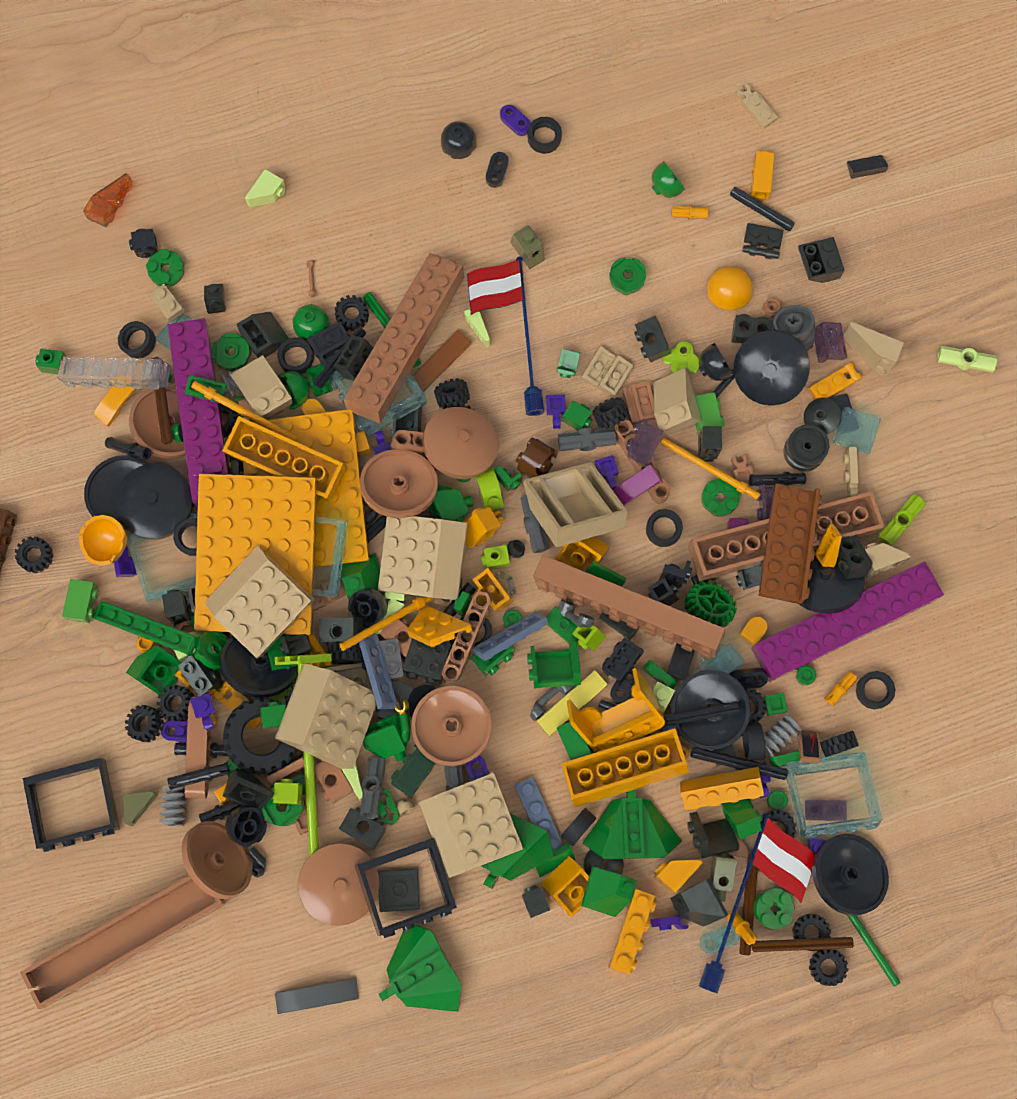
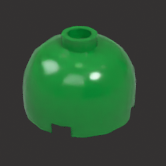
(666, 182)
(309, 321)
(296, 386)

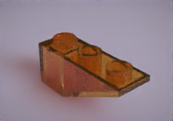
(104, 203)

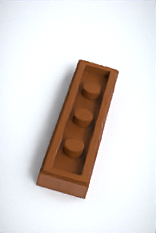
(441, 360)

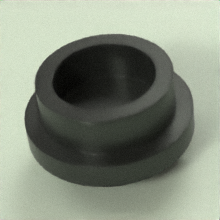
(516, 548)

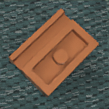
(639, 402)
(293, 766)

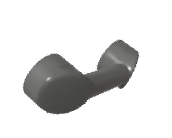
(566, 609)
(538, 710)

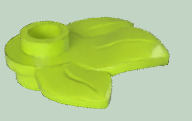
(680, 361)

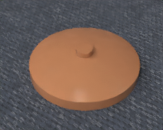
(145, 424)
(460, 442)
(398, 483)
(451, 726)
(216, 861)
(331, 884)

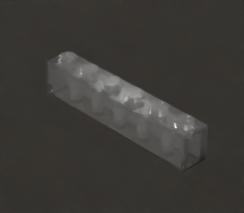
(114, 372)

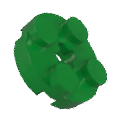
(162, 258)
(623, 285)
(224, 344)
(713, 505)
(204, 652)
(282, 818)
(785, 909)

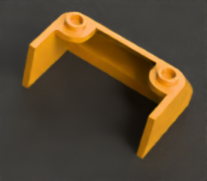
(620, 723)

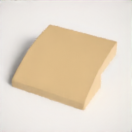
(606, 371)

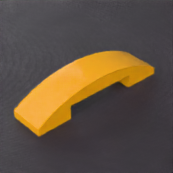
(112, 403)

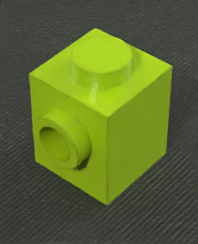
(496, 557)
(589, 637)
(287, 792)

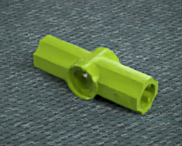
(908, 513)

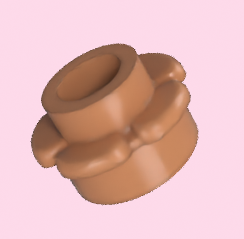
(774, 303)

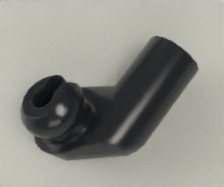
(259, 863)

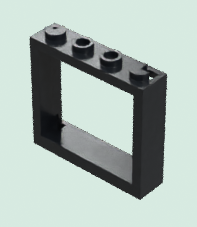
(62, 773)
(425, 917)

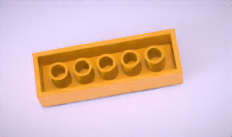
(283, 456)
(624, 767)

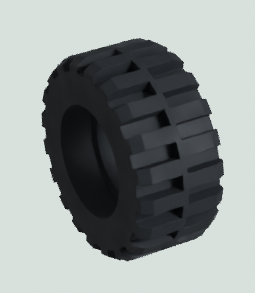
(236, 748)

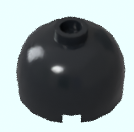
(458, 140)
(714, 364)
(368, 604)
(246, 825)

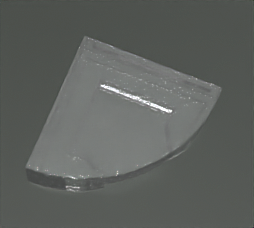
(507, 582)

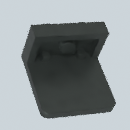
(426, 661)
(712, 837)

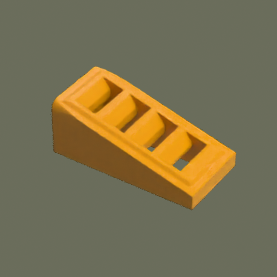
(829, 547)

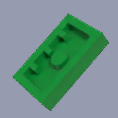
(491, 665)

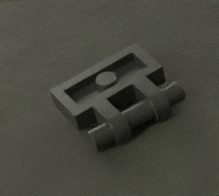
(765, 237)

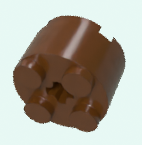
(536, 458)

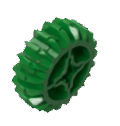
(711, 603)

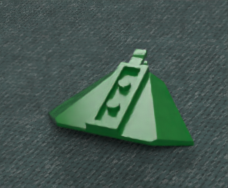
(632, 831)
(535, 851)
(422, 973)

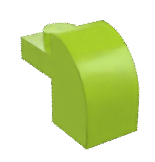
(490, 490)

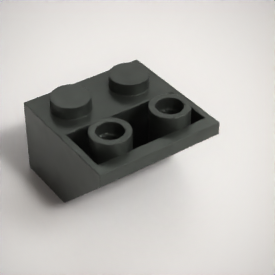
(821, 260)
(262, 333)

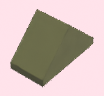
(136, 804)

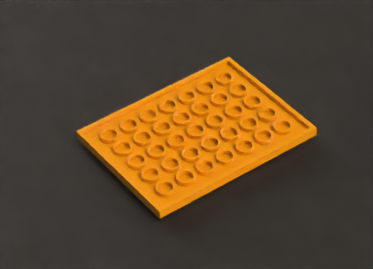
(335, 437)
(248, 512)

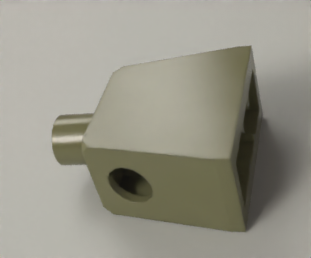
(526, 244)
(723, 866)

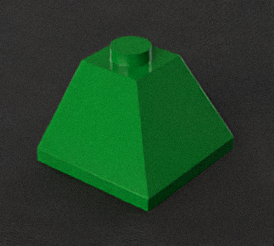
(360, 575)
(155, 669)
(608, 892)

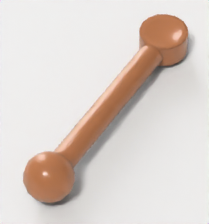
(310, 265)

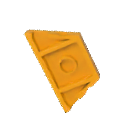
(435, 627)

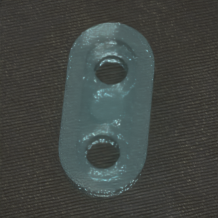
(717, 937)

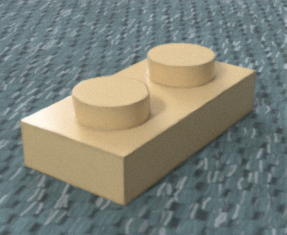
(167, 303)

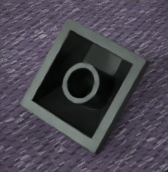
(247, 789)
(699, 904)

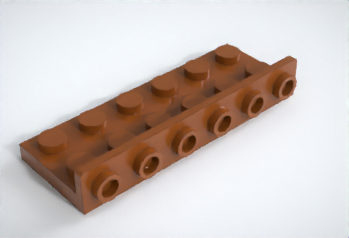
(790, 544)

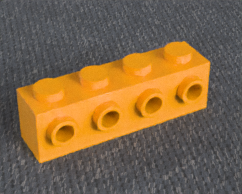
(721, 788)
(630, 935)

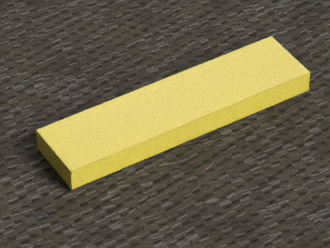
(579, 696)

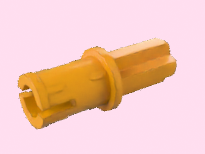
(689, 212)
(840, 689)
(742, 928)

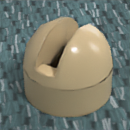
(405, 807)

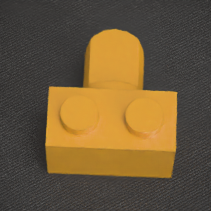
(482, 526)
(489, 583)

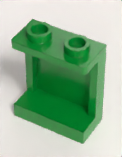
(555, 667)

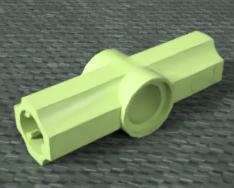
(956, 356)

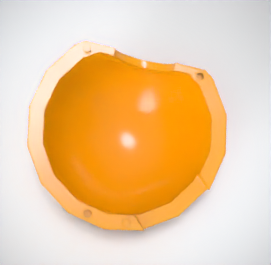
(729, 288)
(102, 540)

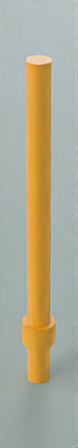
(211, 393)
(742, 487)
(416, 604)

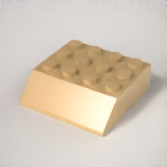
(574, 504)
(423, 557)
(258, 602)
(327, 716)
(470, 825)

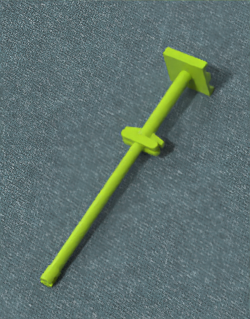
(308, 759)

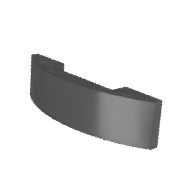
(316, 996)

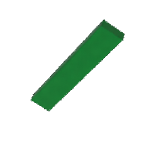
(146, 628)

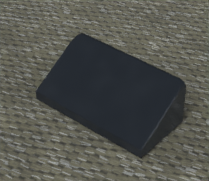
(867, 166)

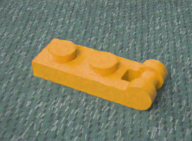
(835, 382)
(234, 701)

